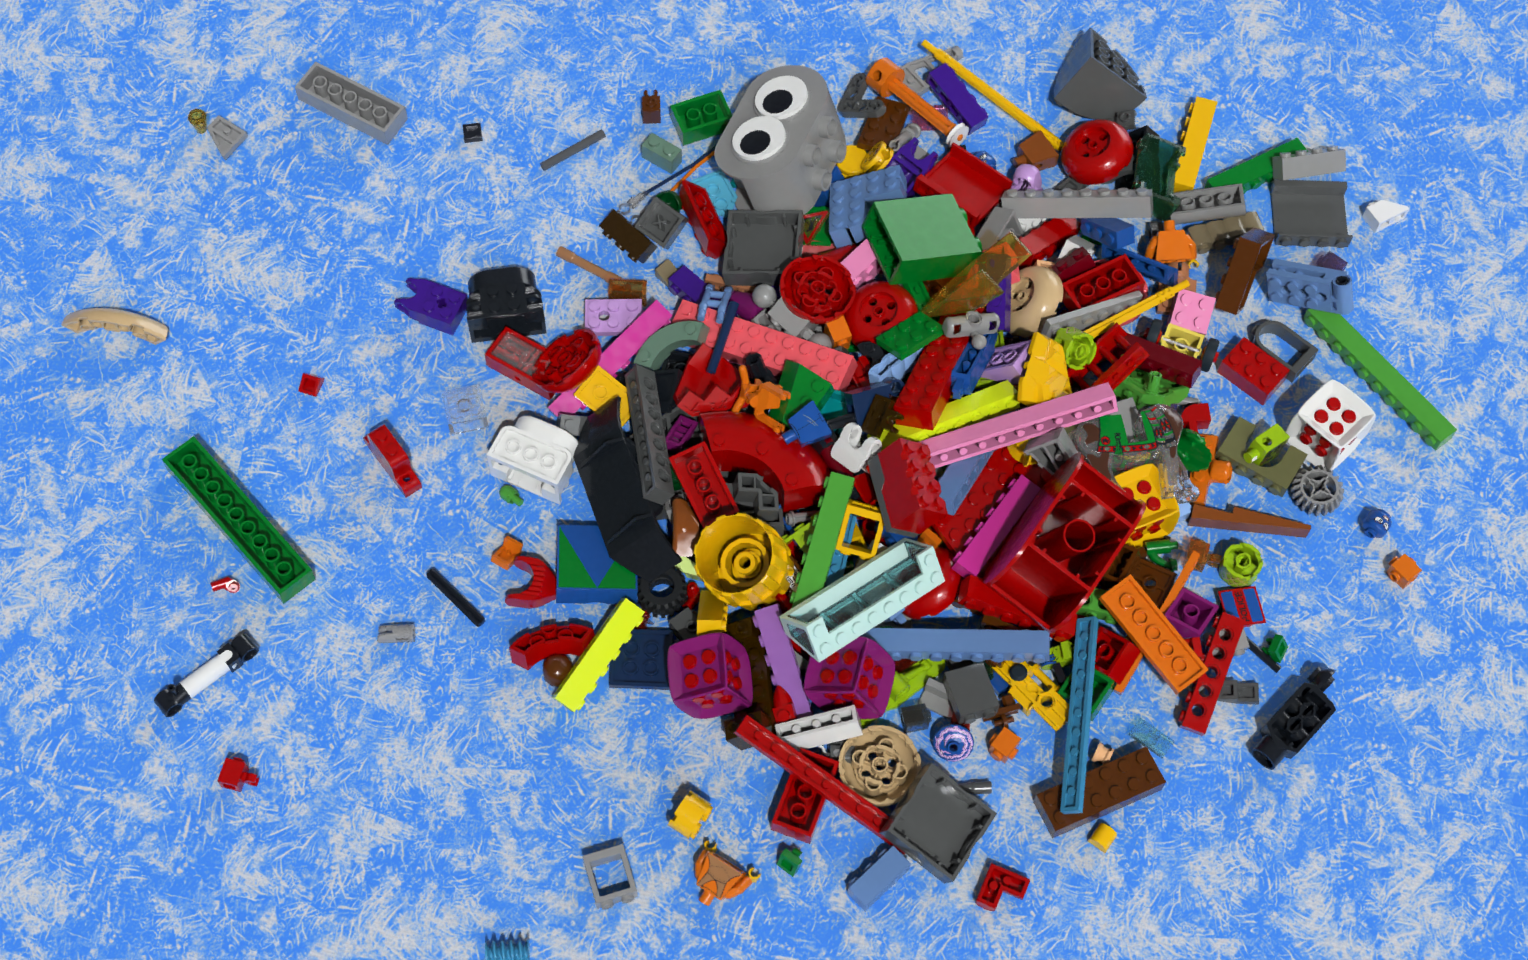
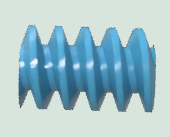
(508, 952)

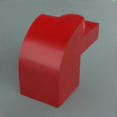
(1196, 417)

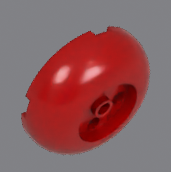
(1108, 150)
(822, 274)
(885, 296)
(572, 361)
(942, 595)

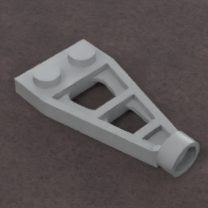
(913, 81)

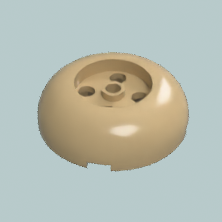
(1037, 296)
(887, 745)

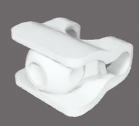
(849, 450)

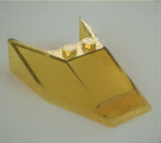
(979, 280)

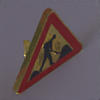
(813, 224)

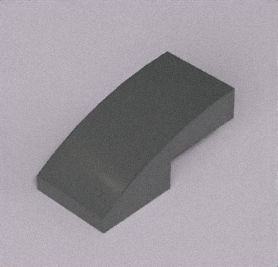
(1239, 692)

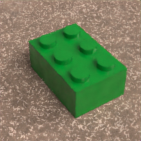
(700, 117)

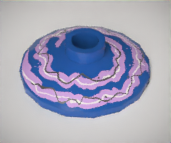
(956, 735)

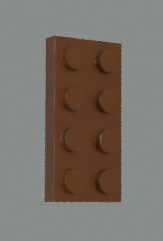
(885, 127)

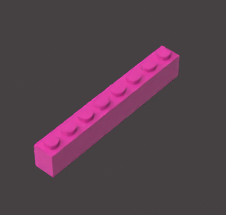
(618, 353)

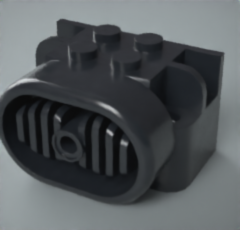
(504, 300)

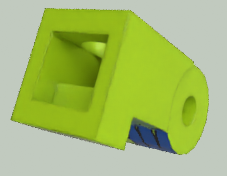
(1062, 653)

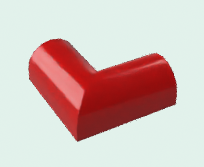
(999, 881)

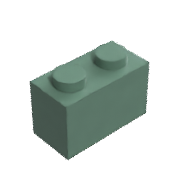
(661, 153)

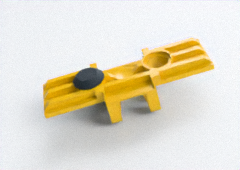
(1031, 695)

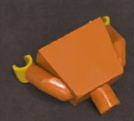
(1172, 246)

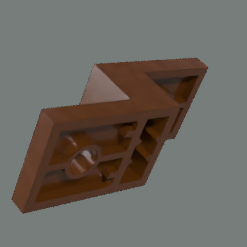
(1129, 562)

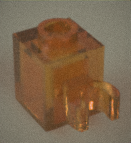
(1205, 558)

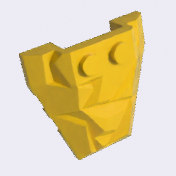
(1045, 373)

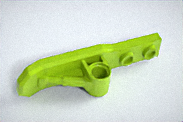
(909, 683)

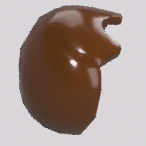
(556, 669)

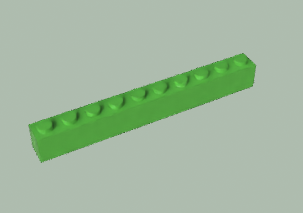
(1381, 377)

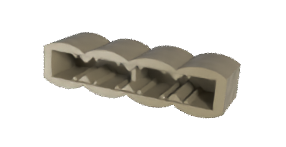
(1223, 232)

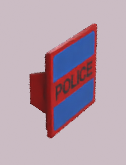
(1243, 604)

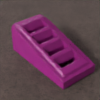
(676, 446)

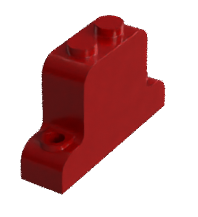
(393, 459)

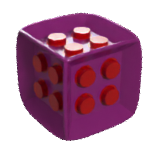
(709, 675)
(853, 675)

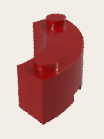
(550, 641)

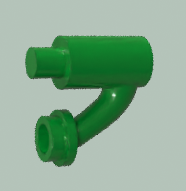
(1157, 547)

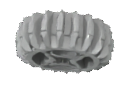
(1322, 500)

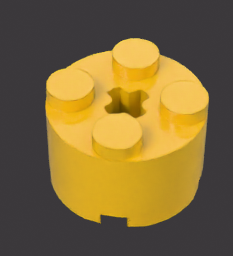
(689, 815)

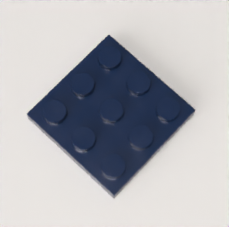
(642, 661)

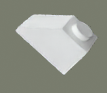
(1384, 214)

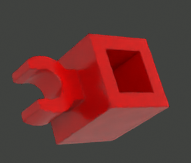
(235, 774)

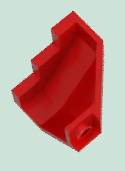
(707, 392)

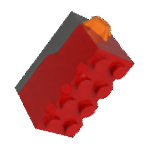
(907, 488)

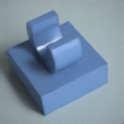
(897, 618)

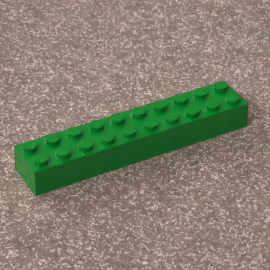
(239, 519)

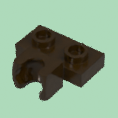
(881, 417)

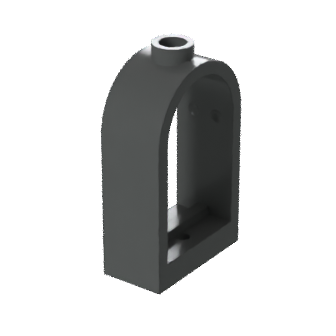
(1274, 327)

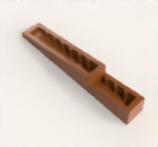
(1246, 521)

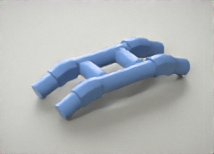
(721, 305)

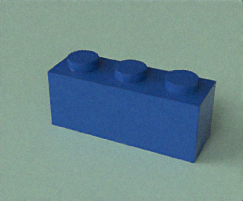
(1108, 231)

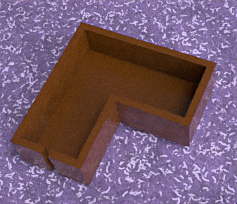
(1246, 262)

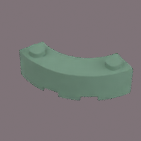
(669, 338)

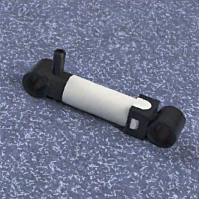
(228, 659)

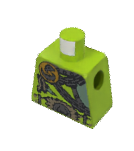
(1259, 450)

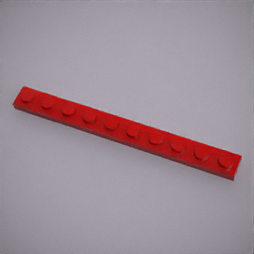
(813, 776)

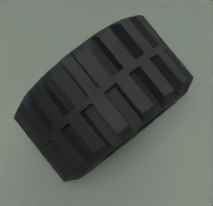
(663, 605)

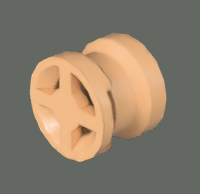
(1102, 754)

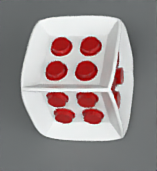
(1330, 425)

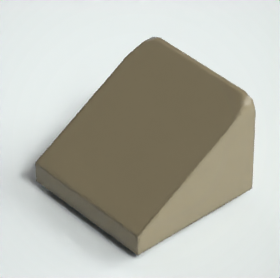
(665, 271)

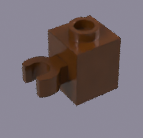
(651, 108)

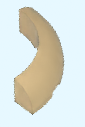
(116, 321)

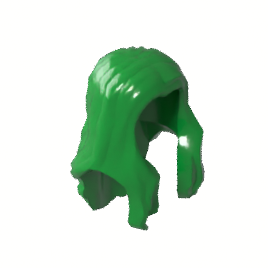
(1193, 451)

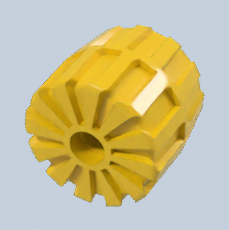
(727, 548)

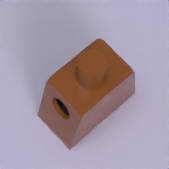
(1037, 152)

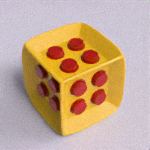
(1160, 514)

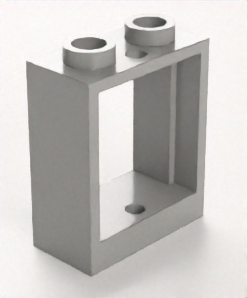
(606, 856)

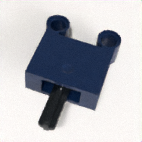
(859, 403)

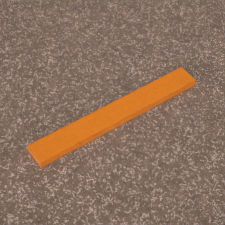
(1177, 587)

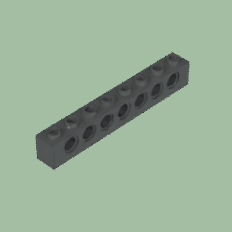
(649, 435)

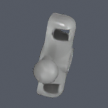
(973, 325)

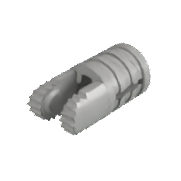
(396, 633)

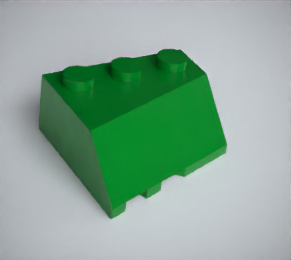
(804, 388)

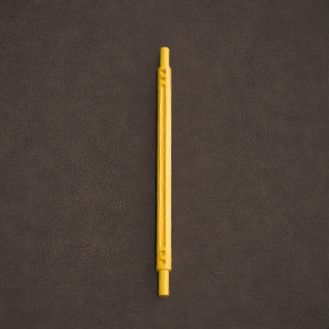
(993, 95)
(1136, 309)

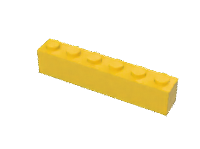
(1195, 141)

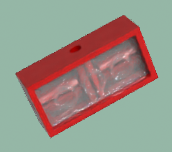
(515, 358)

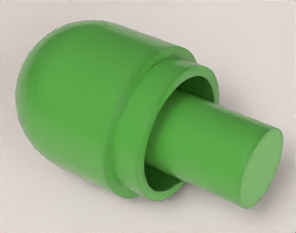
(510, 495)

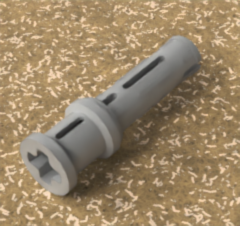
(906, 134)

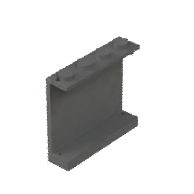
(1309, 213)

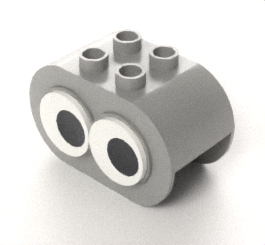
(782, 141)

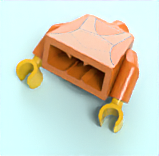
(719, 876)

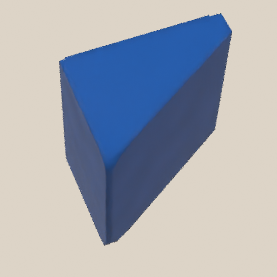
(998, 684)

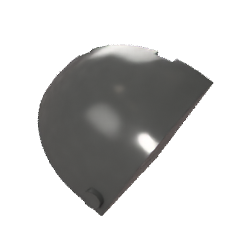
(1097, 80)

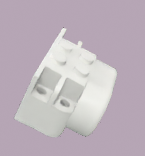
(534, 457)

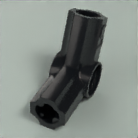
(758, 369)

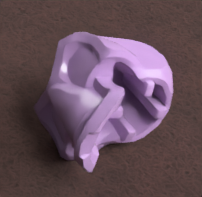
(1027, 177)

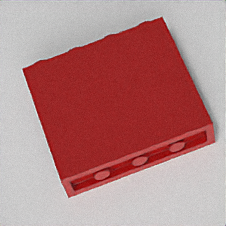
(969, 179)

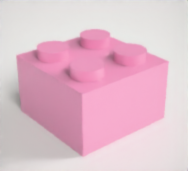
(1191, 311)

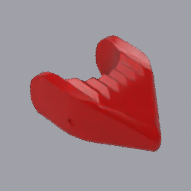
(542, 587)

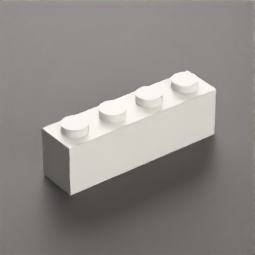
(821, 728)

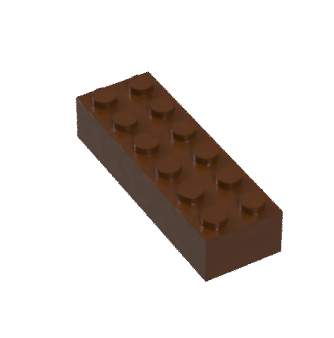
(1105, 791)

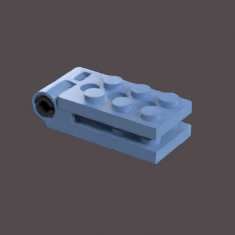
(1310, 287)

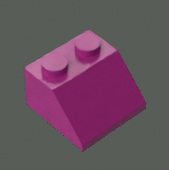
(1190, 613)

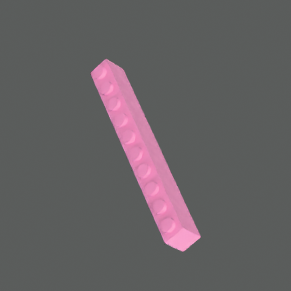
(1021, 425)

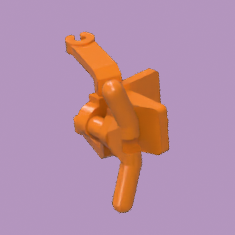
(761, 397)

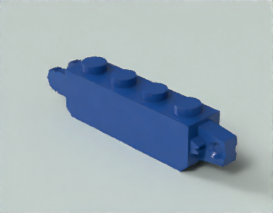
(971, 366)

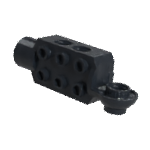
(1296, 720)

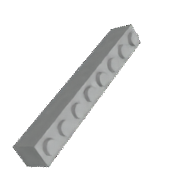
(1080, 203)

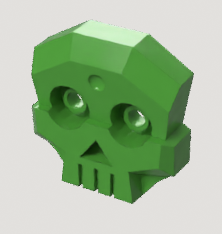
(1150, 389)

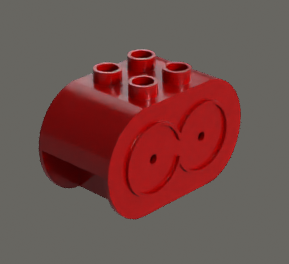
(1063, 544)

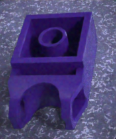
(910, 165)
(434, 305)

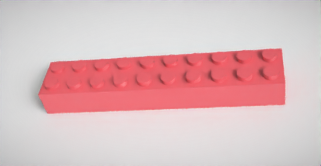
(773, 346)

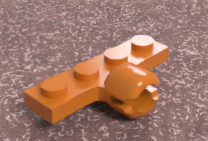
(1218, 471)

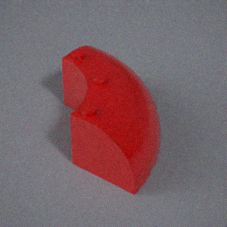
(750, 446)

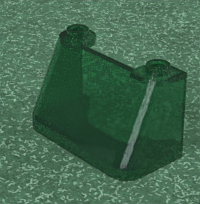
(1156, 170)

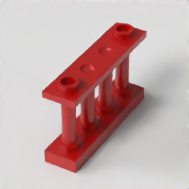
(1120, 368)

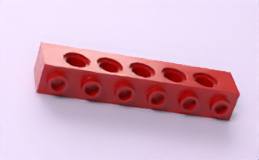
(1234, 627)

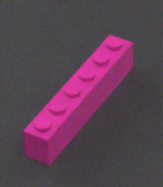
(996, 528)

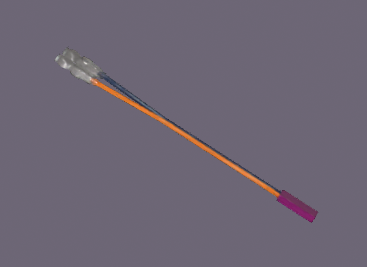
(634, 201)

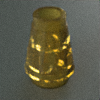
(198, 120)

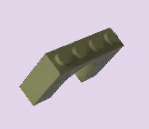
(1274, 478)

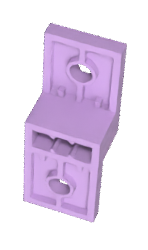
(620, 312)

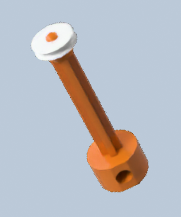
(888, 78)

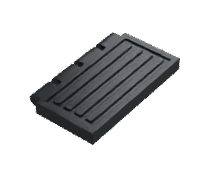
(667, 382)

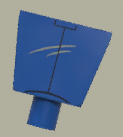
(807, 426)

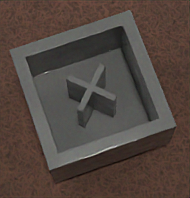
(661, 223)

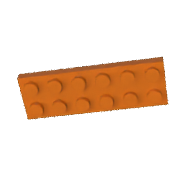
(1153, 634)

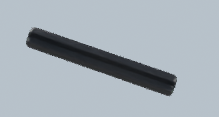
(455, 597)

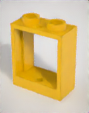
(867, 511)

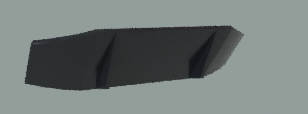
(614, 489)

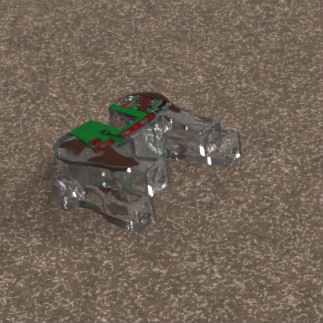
(1156, 442)

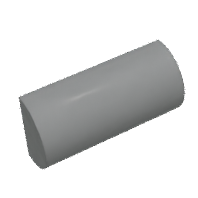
(1210, 204)

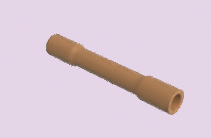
(571, 257)

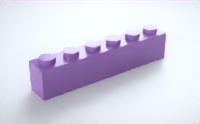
(782, 657)

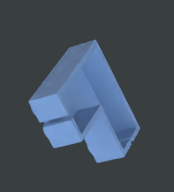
(854, 197)

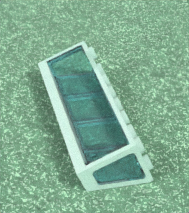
(863, 598)

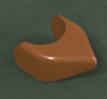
(684, 528)

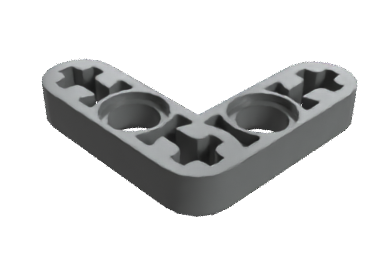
(850, 106)

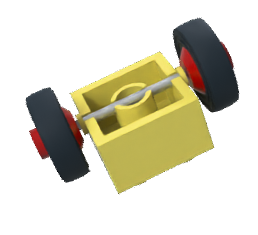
(1184, 341)

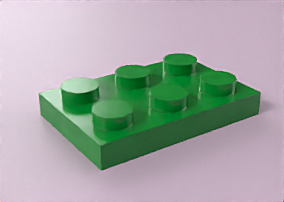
(910, 335)

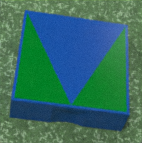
(587, 571)

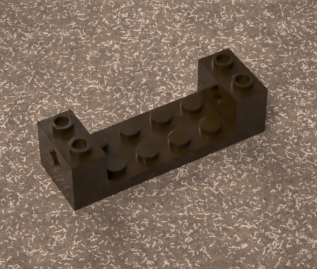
(762, 704)

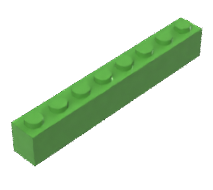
(825, 537)

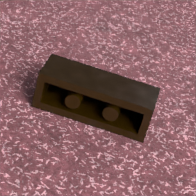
(627, 237)

